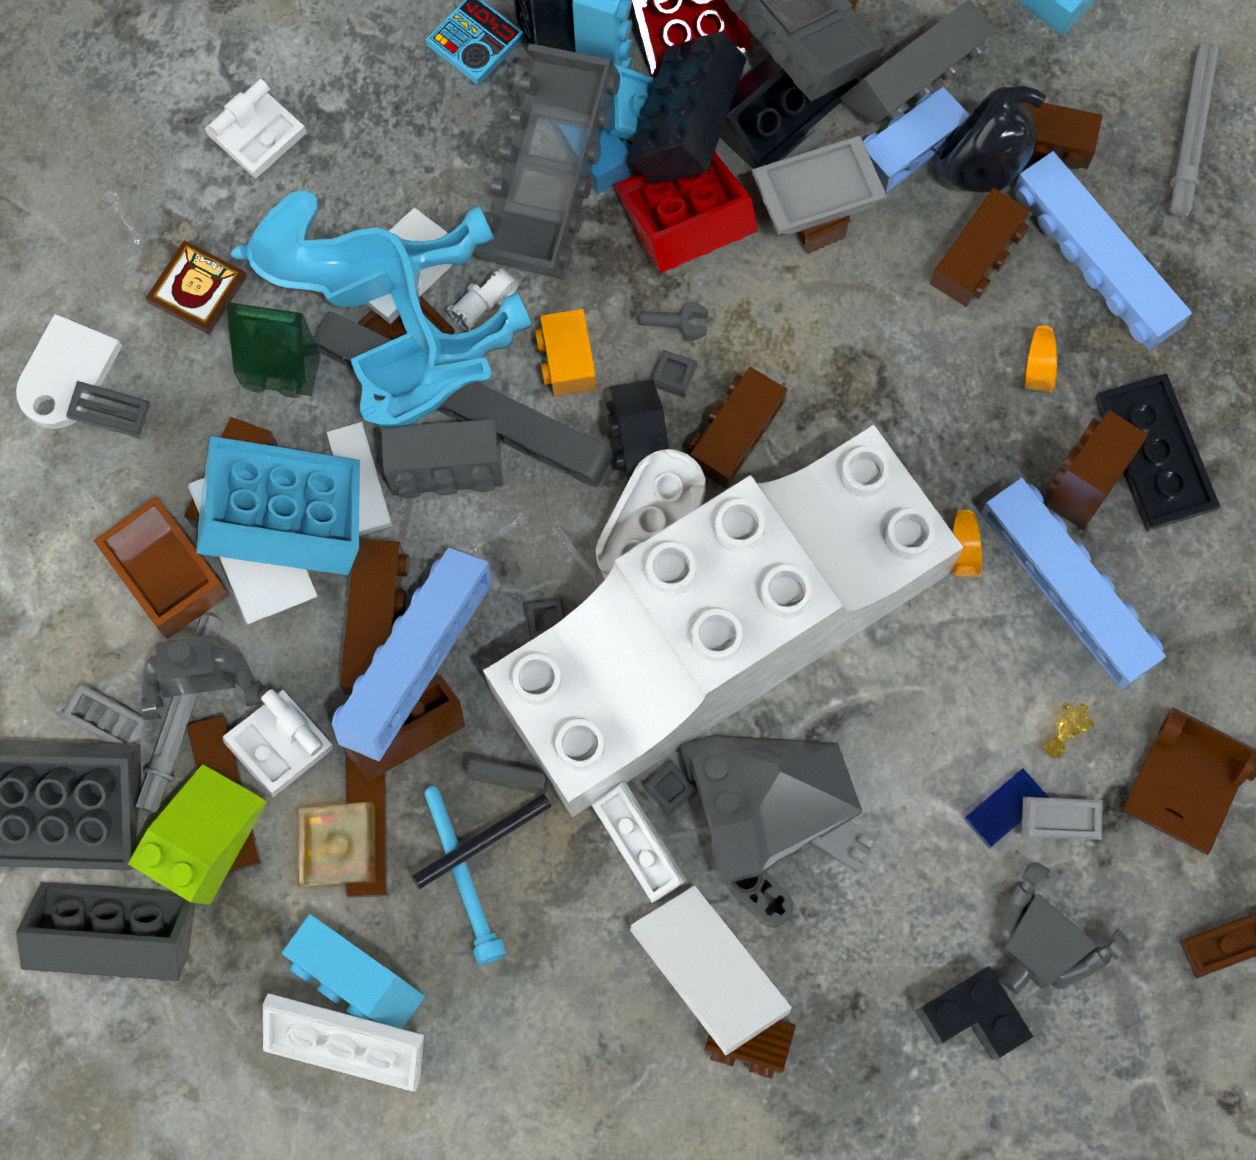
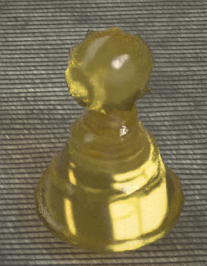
(1072, 724)

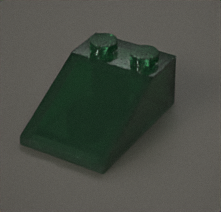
(272, 350)

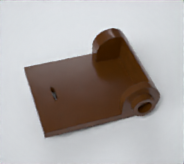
(1192, 775)

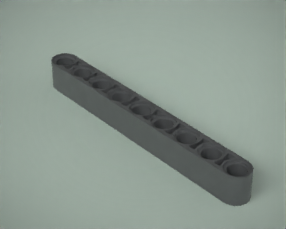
(516, 423)

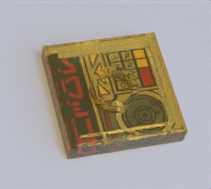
(336, 845)

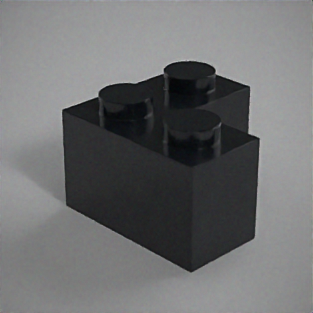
(638, 421)
(984, 1007)

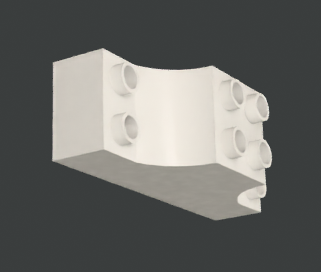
(720, 614)

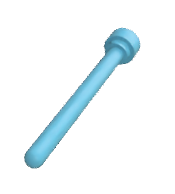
(487, 945)

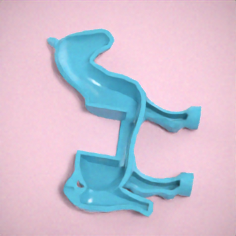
(413, 370)

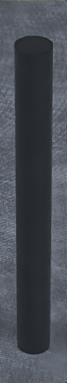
(481, 841)

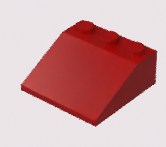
(677, 21)
(687, 214)

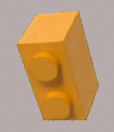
(567, 352)

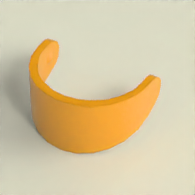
(1042, 361)
(968, 534)

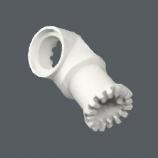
(481, 299)

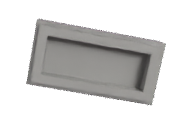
(1062, 818)

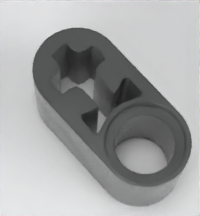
(758, 909)

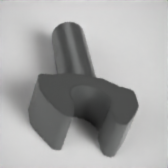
(678, 320)

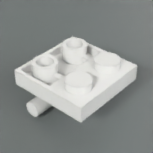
(255, 129)
(277, 742)

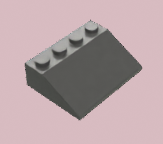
(68, 804)

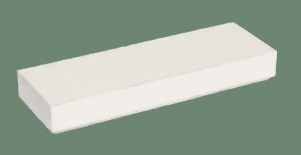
(353, 444)
(638, 842)

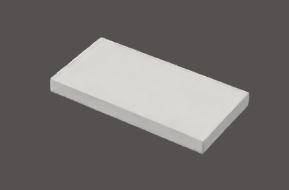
(261, 587)
(710, 970)
(342, 1042)

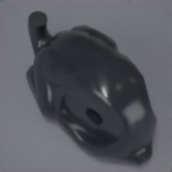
(992, 141)

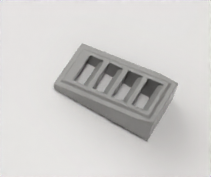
(77, 701)

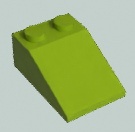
(198, 835)

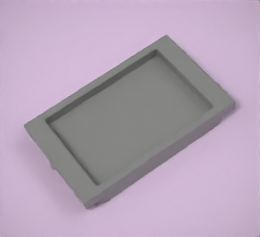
(819, 186)

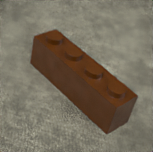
(372, 605)

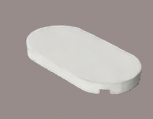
(657, 495)

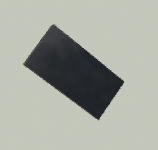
(1167, 468)

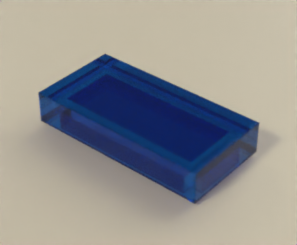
(1003, 808)

